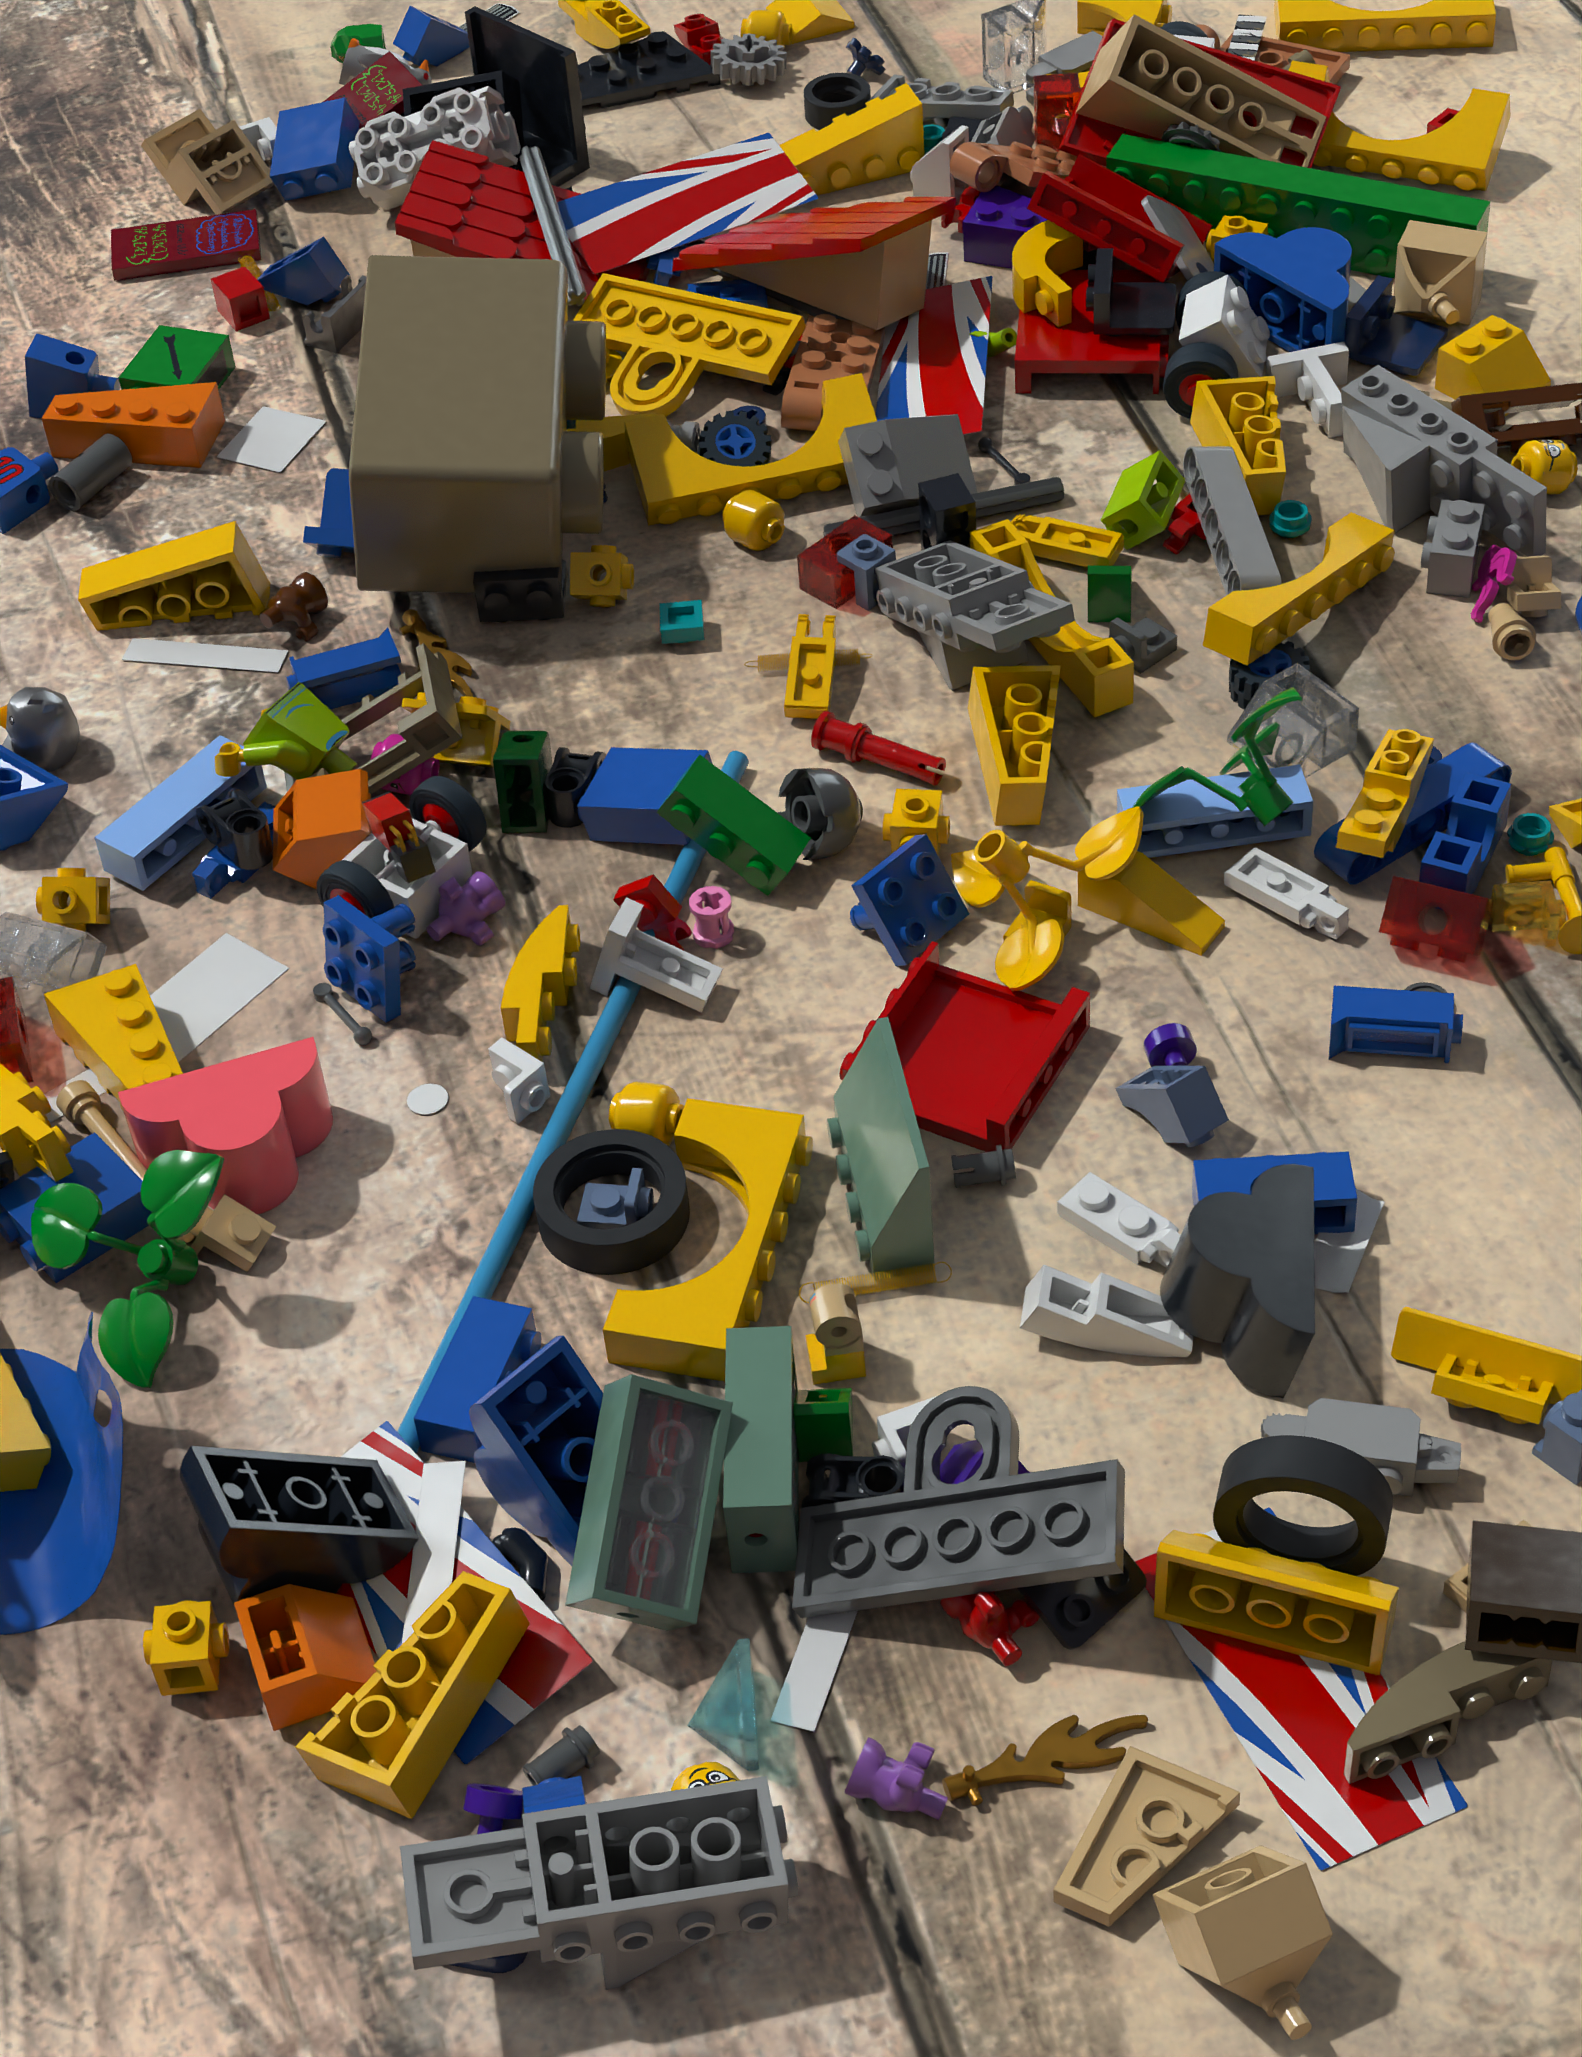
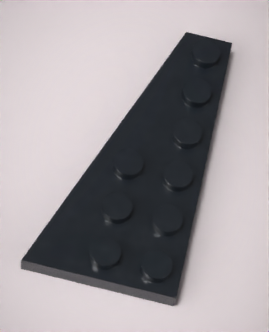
(640, 70)

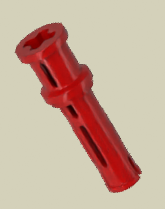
(859, 743)

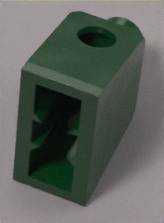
(521, 766)

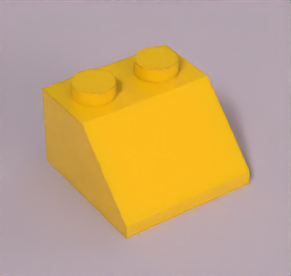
(1487, 360)

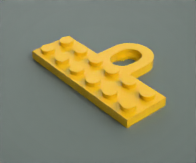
(688, 331)

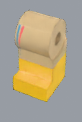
(837, 1345)

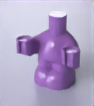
(465, 907)
(895, 1783)

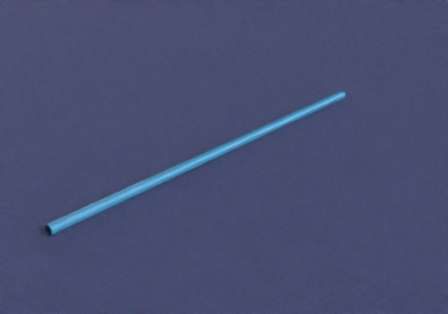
(560, 1124)

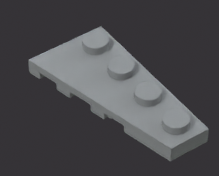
(950, 100)

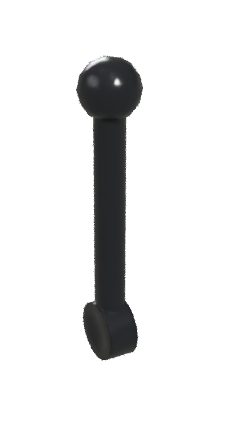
(986, 445)

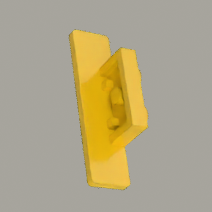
(1486, 1366)

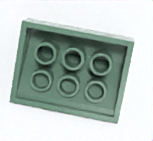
(883, 1159)

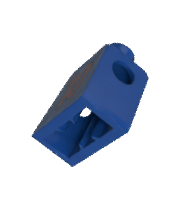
(23, 486)

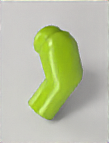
(998, 341)

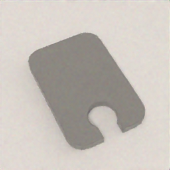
(1174, 224)

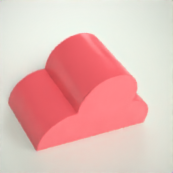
(248, 1110)

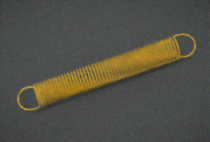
(253, 266)
(783, 657)
(889, 1287)

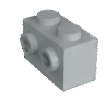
(1454, 548)

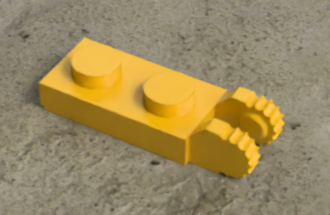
(1070, 541)
(810, 670)

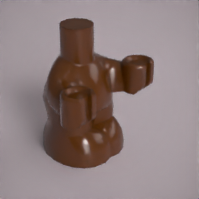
(295, 604)

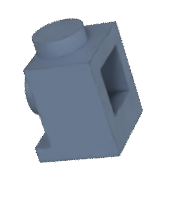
(1563, 1438)

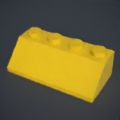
(1274, 1601)

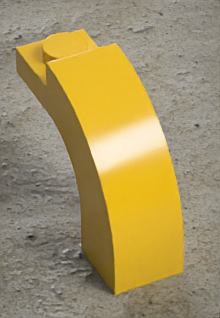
(1037, 262)

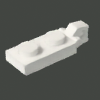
(1288, 892)
(1119, 1221)

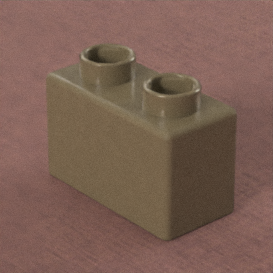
(466, 421)

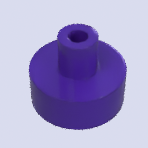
(1170, 1046)
(493, 1805)

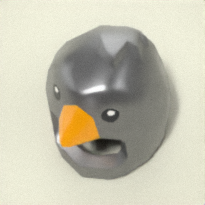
(40, 727)

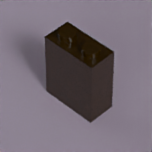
(1524, 1592)

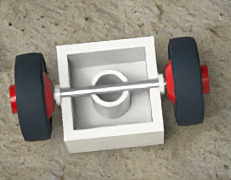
(450, 826)

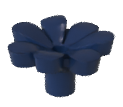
(863, 59)

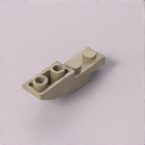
(1425, 1706)

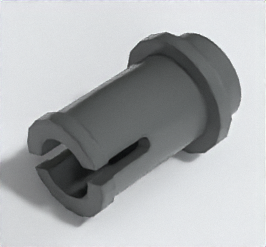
(987, 1167)
(564, 1757)

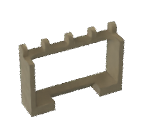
(424, 731)

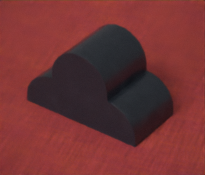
(1250, 1276)
(294, 1518)

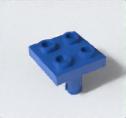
(908, 900)
(367, 955)

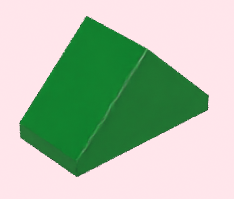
(1109, 593)
(823, 1422)

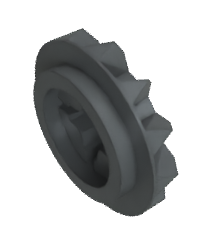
(1187, 135)

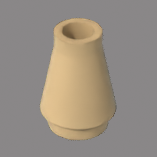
(1511, 634)

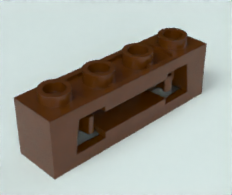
(1521, 400)

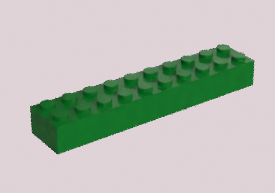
(1292, 197)

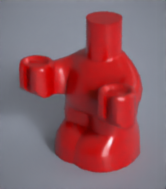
(989, 1623)

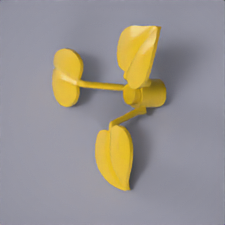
(1002, 862)

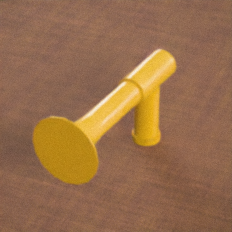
(1559, 870)

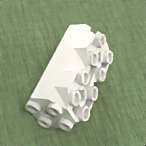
(394, 146)

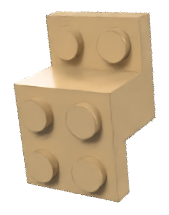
(208, 162)

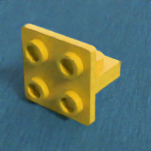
(479, 730)

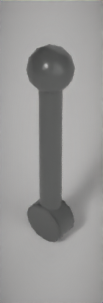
(324, 993)

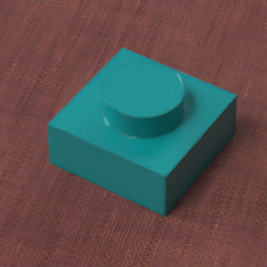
(681, 621)

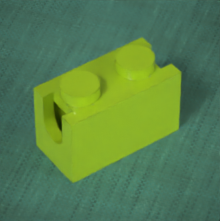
(1140, 507)

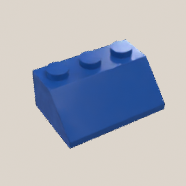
(25, 797)

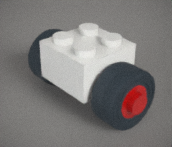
(1217, 337)

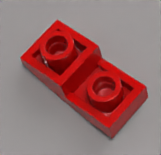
(699, 35)

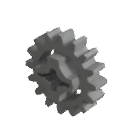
(748, 59)

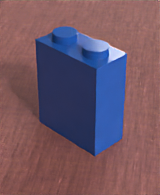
(313, 149)
(630, 790)
(97, 1169)

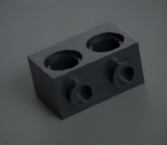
(946, 511)

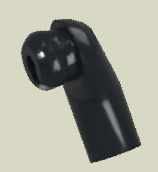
(530, 1558)

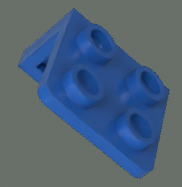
(336, 526)

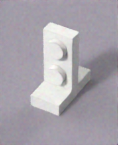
(1315, 377)
(652, 963)

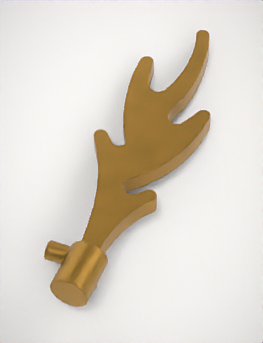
(435, 644)
(1049, 1750)

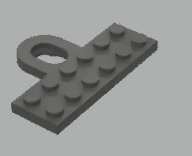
(963, 1536)

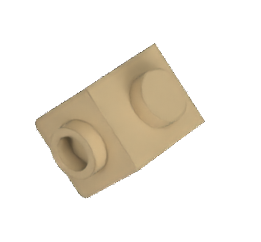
(1532, 587)
(232, 1233)

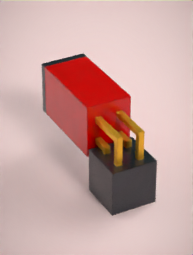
(395, 830)

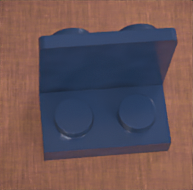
(1389, 339)

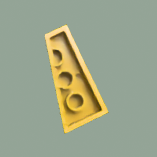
(862, 147)
(1244, 417)
(175, 581)
(1013, 732)
(114, 1029)
(418, 1703)

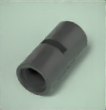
(90, 472)

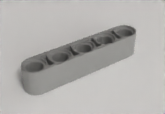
(1229, 519)

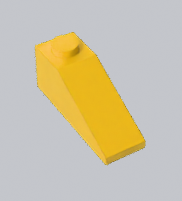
(1152, 903)

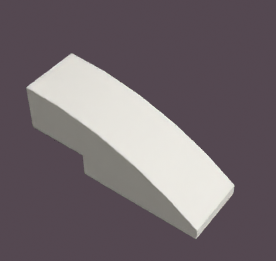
(1101, 1315)

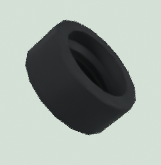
(846, 89)

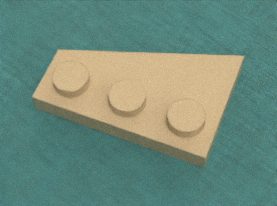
(1139, 1834)

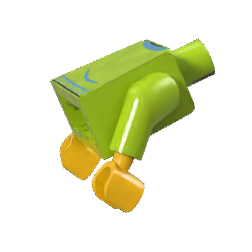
(293, 735)

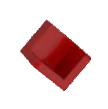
(240, 298)

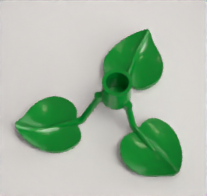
(1261, 789)
(177, 1192)

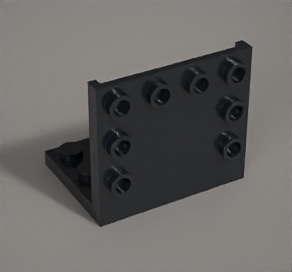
(547, 89)

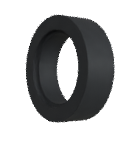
(620, 1248)
(1314, 1469)

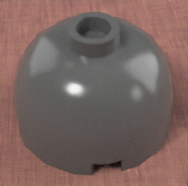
(823, 808)

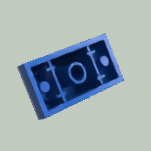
(1293, 282)
(540, 1442)

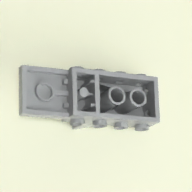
(1424, 453)
(968, 608)
(604, 1879)

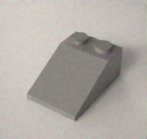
(894, 455)

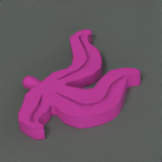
(1495, 563)

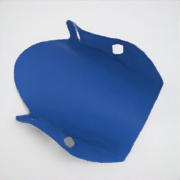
(66, 1529)

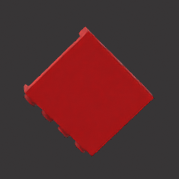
(1110, 215)
(1075, 347)
(977, 1050)

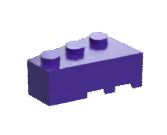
(996, 226)

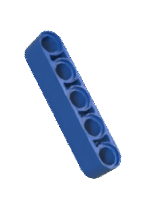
(1427, 815)

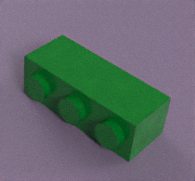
(733, 825)

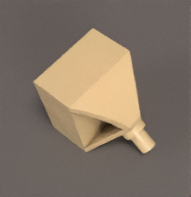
(1439, 272)
(1250, 1929)

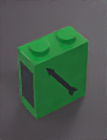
(180, 358)

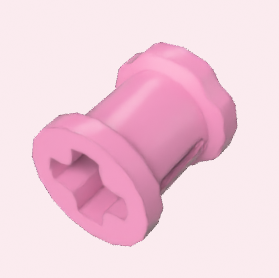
(714, 915)

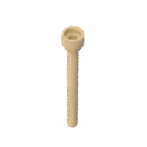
(82, 1106)

